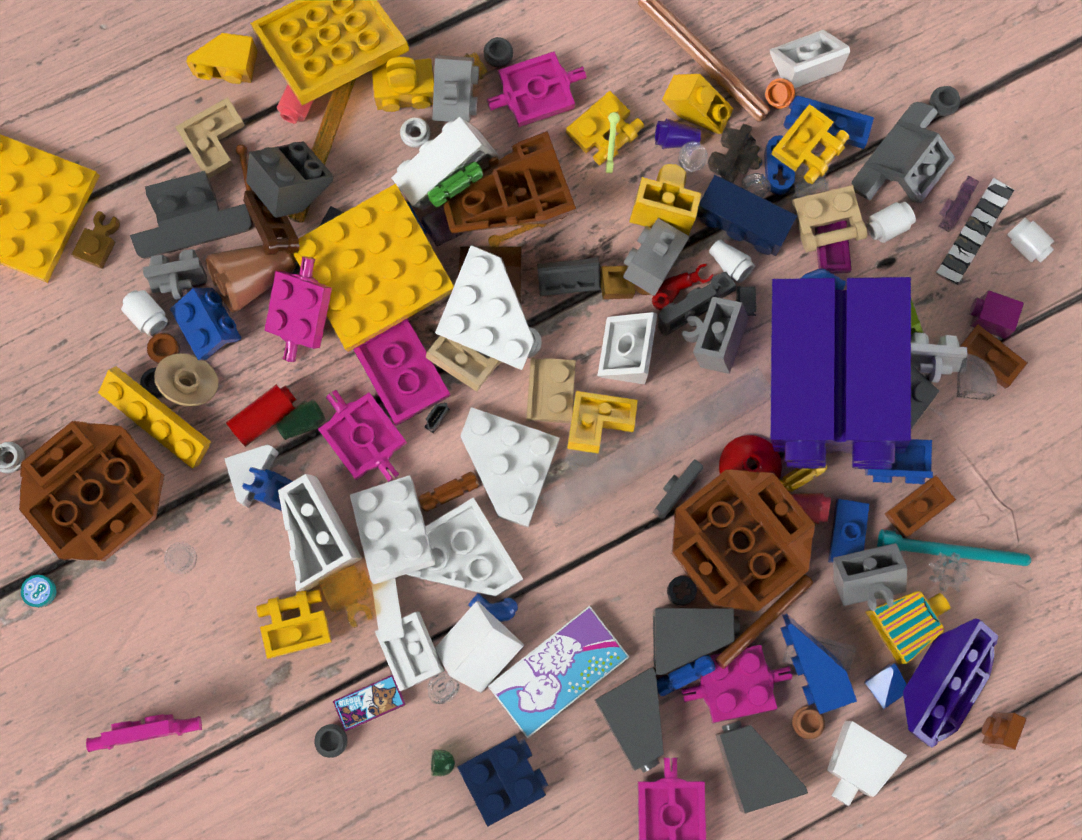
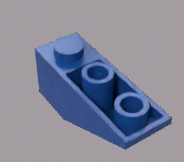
(825, 675)

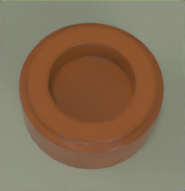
(161, 346)

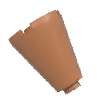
(246, 273)

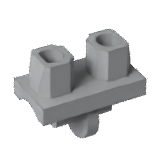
(175, 275)

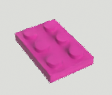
(401, 372)

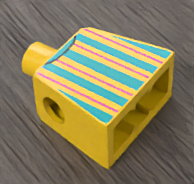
(909, 624)

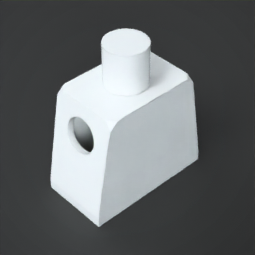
(861, 762)

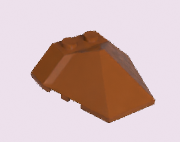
(514, 191)

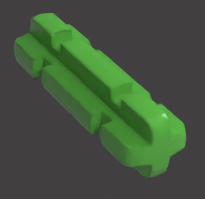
(455, 184)

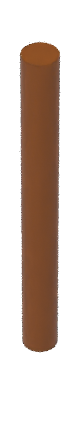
(764, 621)

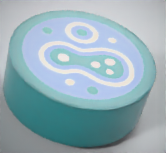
(38, 591)

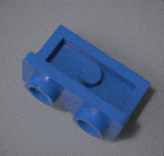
(204, 321)
(913, 464)

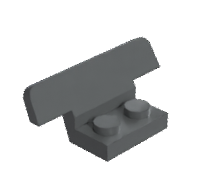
(908, 156)
(187, 216)

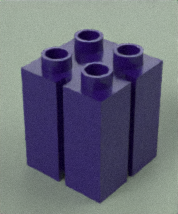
(841, 370)

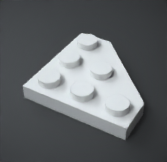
(486, 311)
(509, 462)
(468, 553)

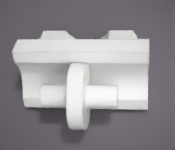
(936, 359)

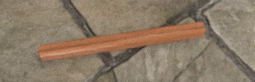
(705, 58)

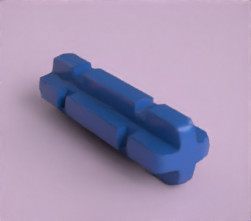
(685, 675)

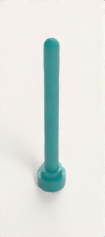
(889, 537)

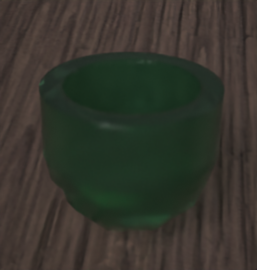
(441, 763)

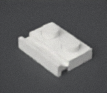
(414, 655)

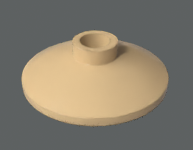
(182, 370)

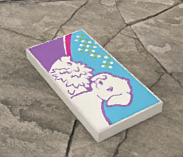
(558, 671)

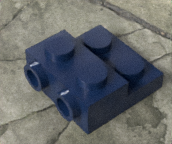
(503, 780)

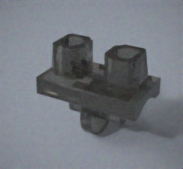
(740, 156)

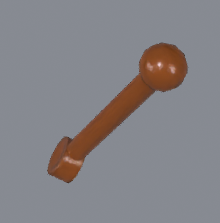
(241, 150)

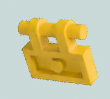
(594, 126)
(803, 137)
(296, 633)

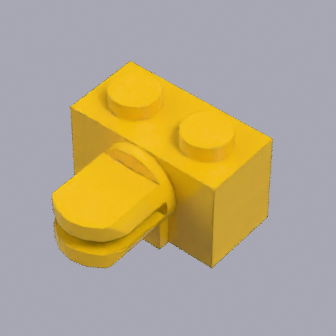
(403, 84)
(666, 200)

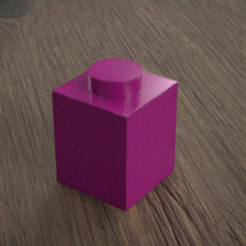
(996, 313)

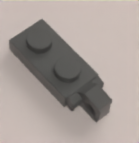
(695, 304)

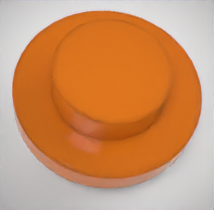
(780, 93)

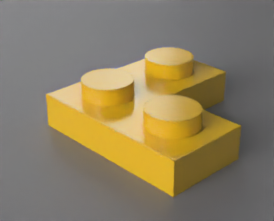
(596, 412)

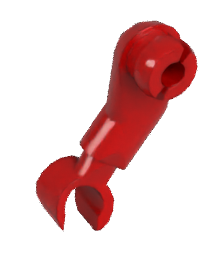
(671, 287)

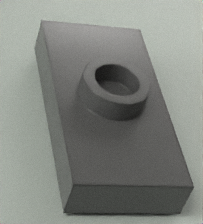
(569, 276)
(676, 488)

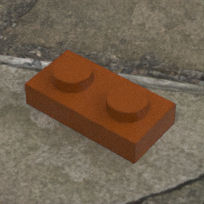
(998, 356)
(920, 506)
(1003, 730)

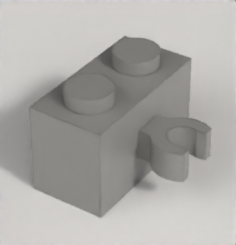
(454, 88)
(655, 256)
(718, 335)
(870, 575)

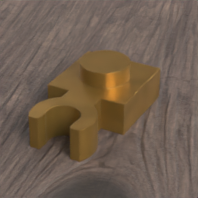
(96, 245)
(615, 286)

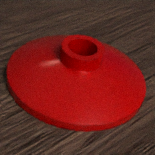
(750, 447)

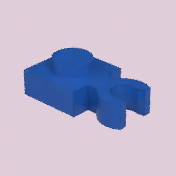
(266, 486)

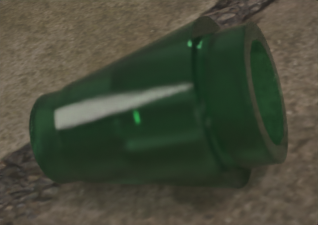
(302, 419)

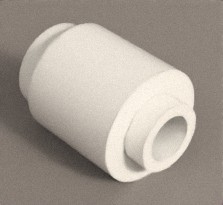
(891, 221)
(1031, 240)
(144, 312)

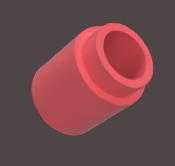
(291, 108)

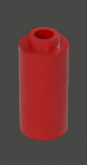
(262, 414)

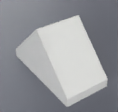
(239, 473)

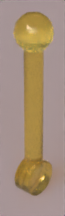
(494, 240)

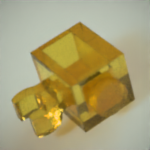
(346, 590)

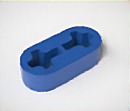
(772, 166)

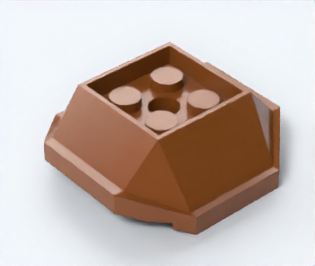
(59, 483)
(766, 515)

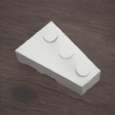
(441, 158)
(315, 533)

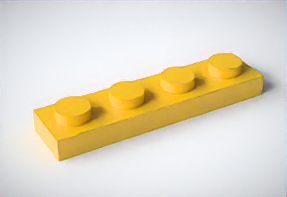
(154, 417)

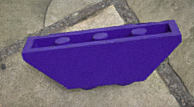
(949, 681)

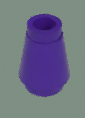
(675, 134)

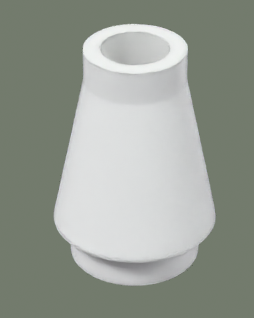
(731, 260)

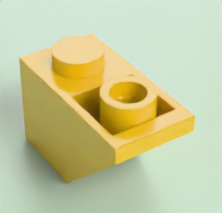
(226, 58)
(697, 102)

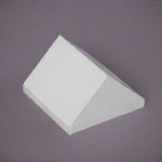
(810, 58)
(627, 347)
(477, 648)

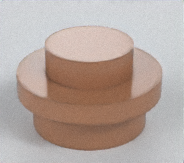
(808, 722)

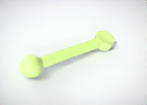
(613, 118)

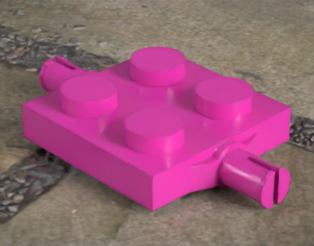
(536, 89)
(298, 309)
(362, 436)
(740, 688)
(132, 732)
(671, 807)

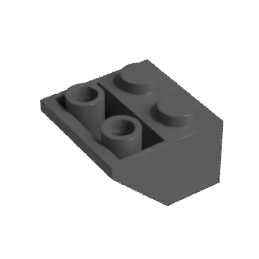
(287, 177)

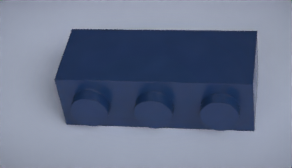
(745, 216)

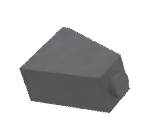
(689, 634)
(635, 719)
(755, 769)

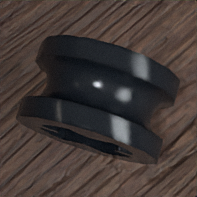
(687, 598)

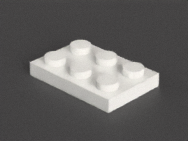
(392, 529)

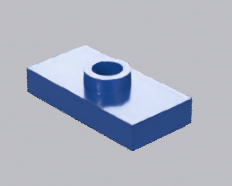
(848, 528)

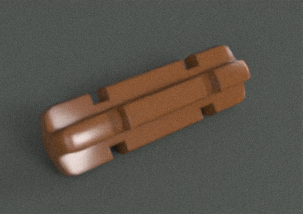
(448, 491)

